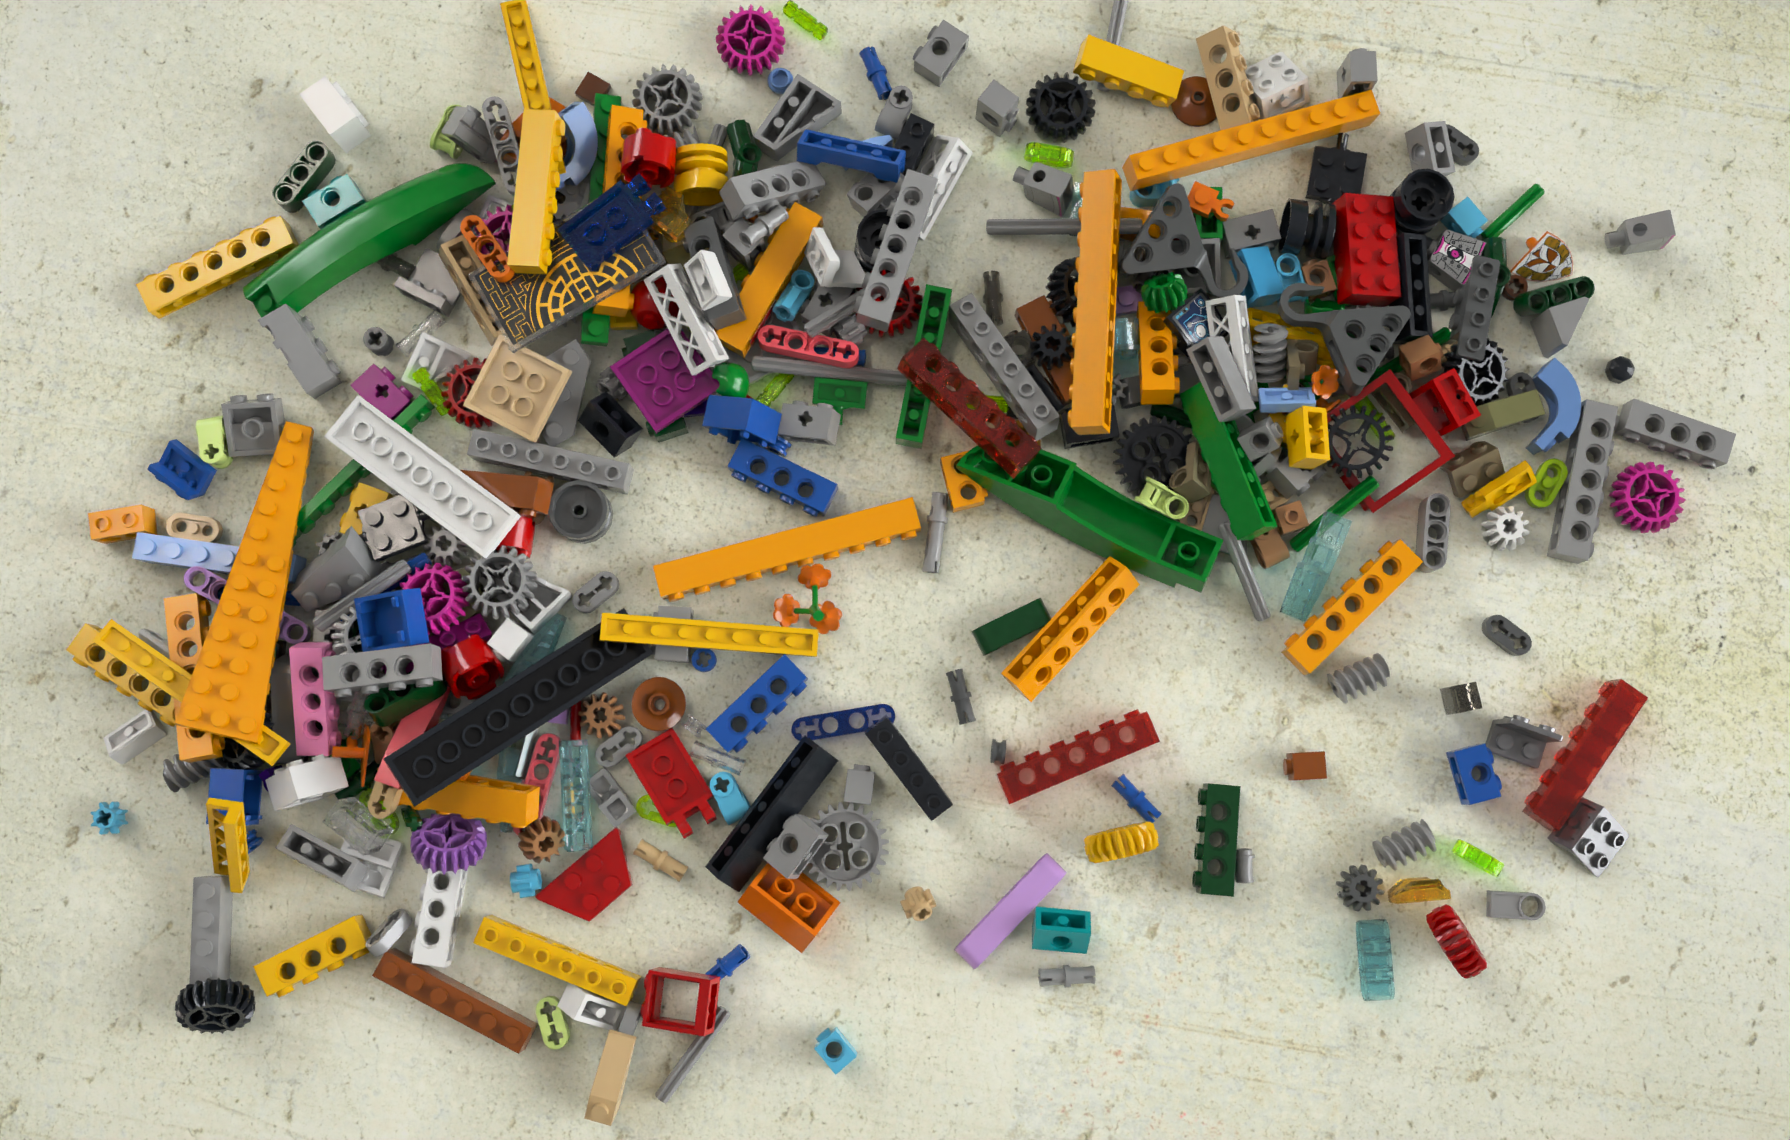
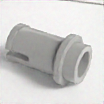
(1244, 869)

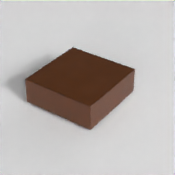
(589, 86)

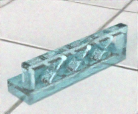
(575, 795)

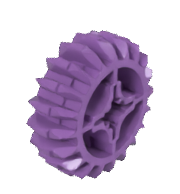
(448, 843)

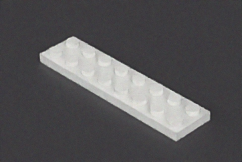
(422, 476)

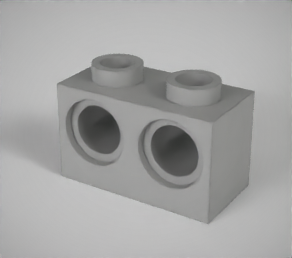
(875, 189)

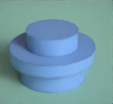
(779, 80)

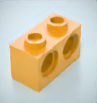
(956, 482)
(121, 523)

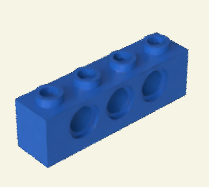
(749, 453)
(722, 728)

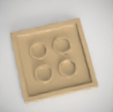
(517, 389)

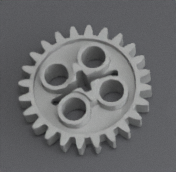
(870, 843)

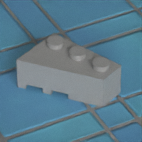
(798, 109)
(302, 350)
(336, 572)

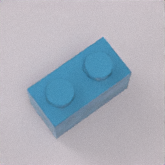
(1263, 280)

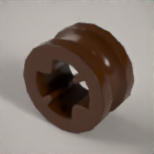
(1520, 282)

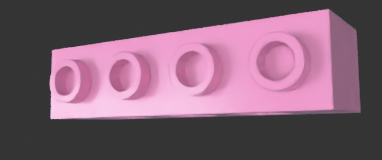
(309, 739)

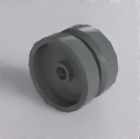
(569, 500)

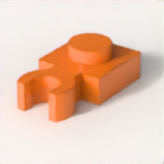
(1204, 200)

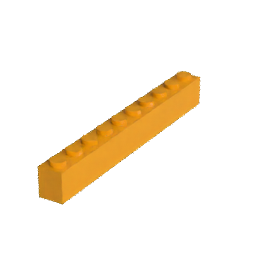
(1250, 140)
(1095, 303)
(786, 549)

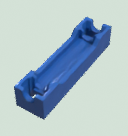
(877, 159)

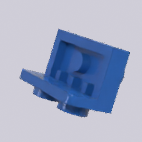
(183, 471)

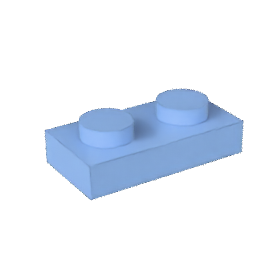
(1284, 400)

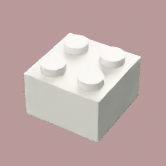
(336, 113)
(306, 781)

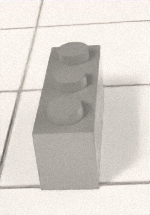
(1221, 379)
(322, 858)

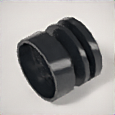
(1422, 201)
(1312, 229)
(868, 236)

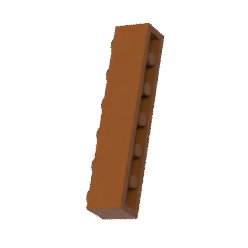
(455, 1000)

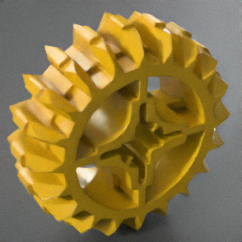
(1121, 842)

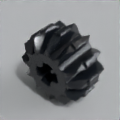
(1048, 355)

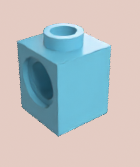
(1465, 219)
(839, 1061)

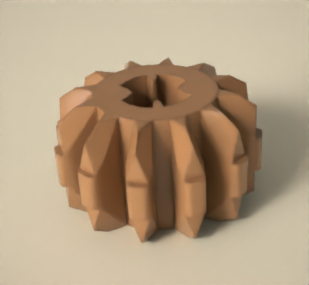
(592, 717)
(541, 839)

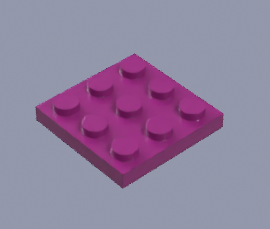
(662, 382)

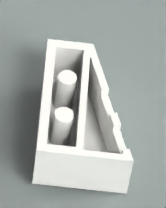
(541, 608)

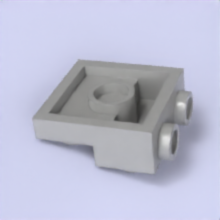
(253, 425)

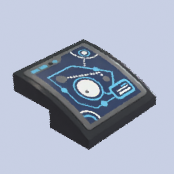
(1191, 321)

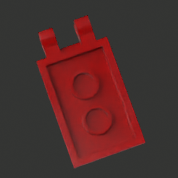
(672, 781)

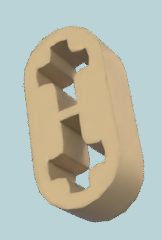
(391, 799)

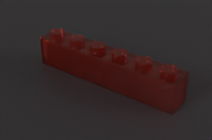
(1584, 754)

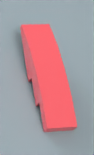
(409, 729)

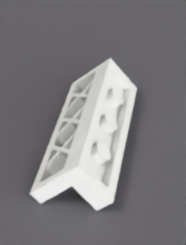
(947, 170)
(691, 311)
(1240, 336)

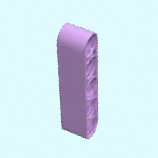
(214, 583)
(1010, 911)

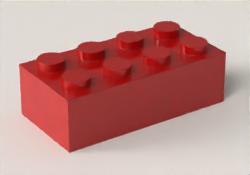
(1366, 250)

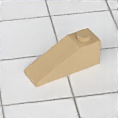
(610, 1078)

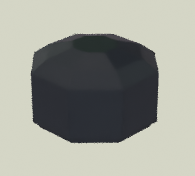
(1619, 369)

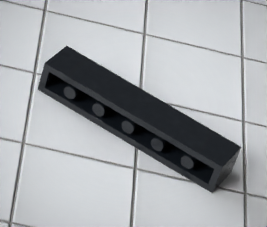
(764, 820)

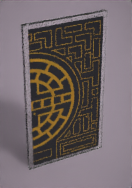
(540, 303)

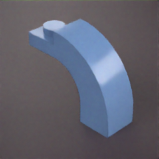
(580, 142)
(1563, 401)

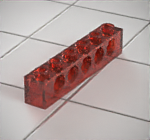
(970, 421)
(1142, 736)

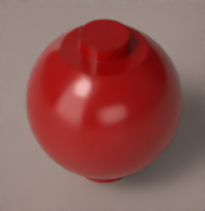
(645, 309)

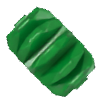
(1164, 292)

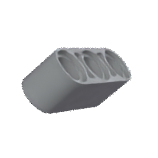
(1440, 523)

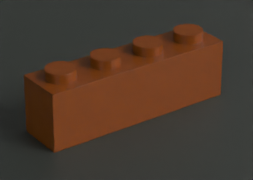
(1032, 318)
(519, 492)

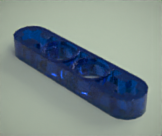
(842, 718)

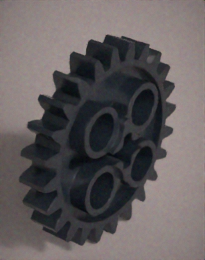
(1133, 466)

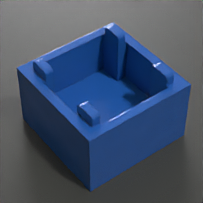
(741, 419)
(391, 620)
(238, 786)

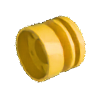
(700, 173)

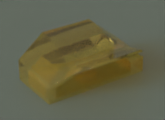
(674, 218)
(1417, 890)

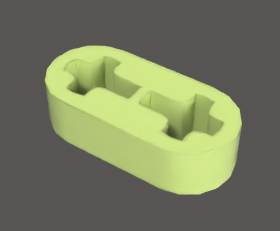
(545, 1023)

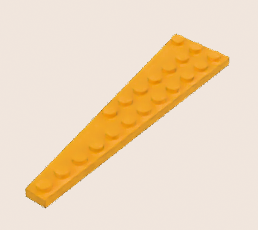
(238, 653)

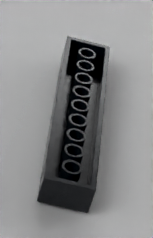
(510, 712)

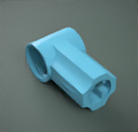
(794, 295)

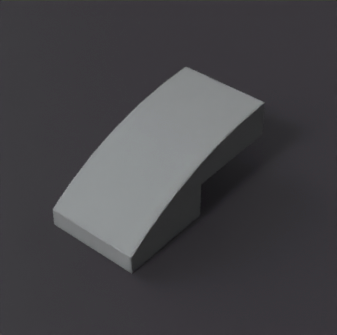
(610, 797)

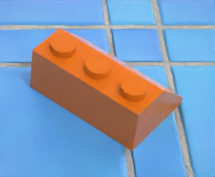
(789, 906)

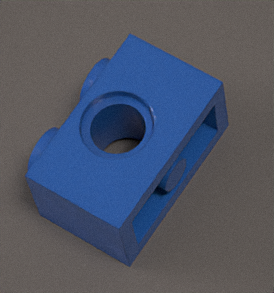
(1461, 765)

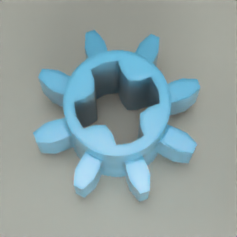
(106, 811)
(525, 880)

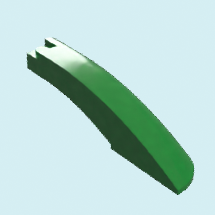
(367, 235)
(1099, 517)

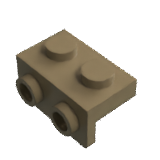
(1473, 468)

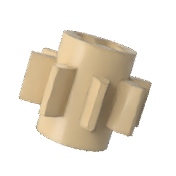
(918, 903)

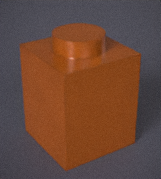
(1305, 765)

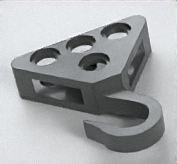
(1193, 255)
(1334, 325)

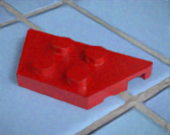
(591, 880)

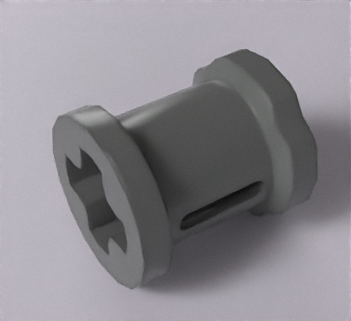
(370, 338)

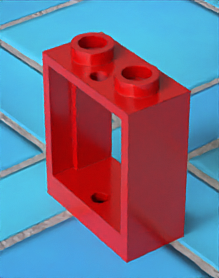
(1445, 389)
(706, 1003)

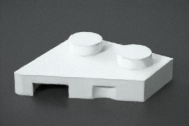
(435, 356)

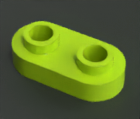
(1545, 485)

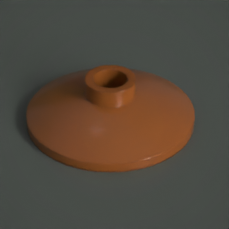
(1188, 109)
(646, 697)

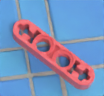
(807, 351)
(544, 784)

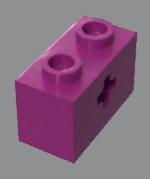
(374, 383)

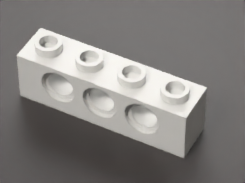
(451, 897)

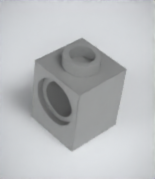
(1253, 446)
(859, 785)

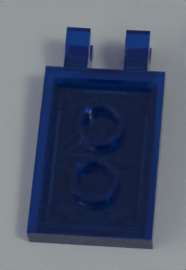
(611, 221)

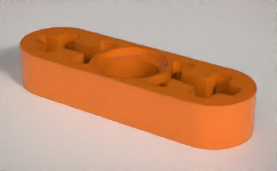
(478, 243)

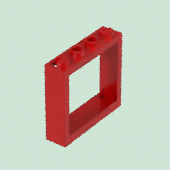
(1420, 420)

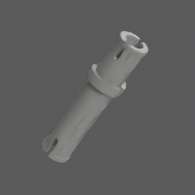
(937, 521)

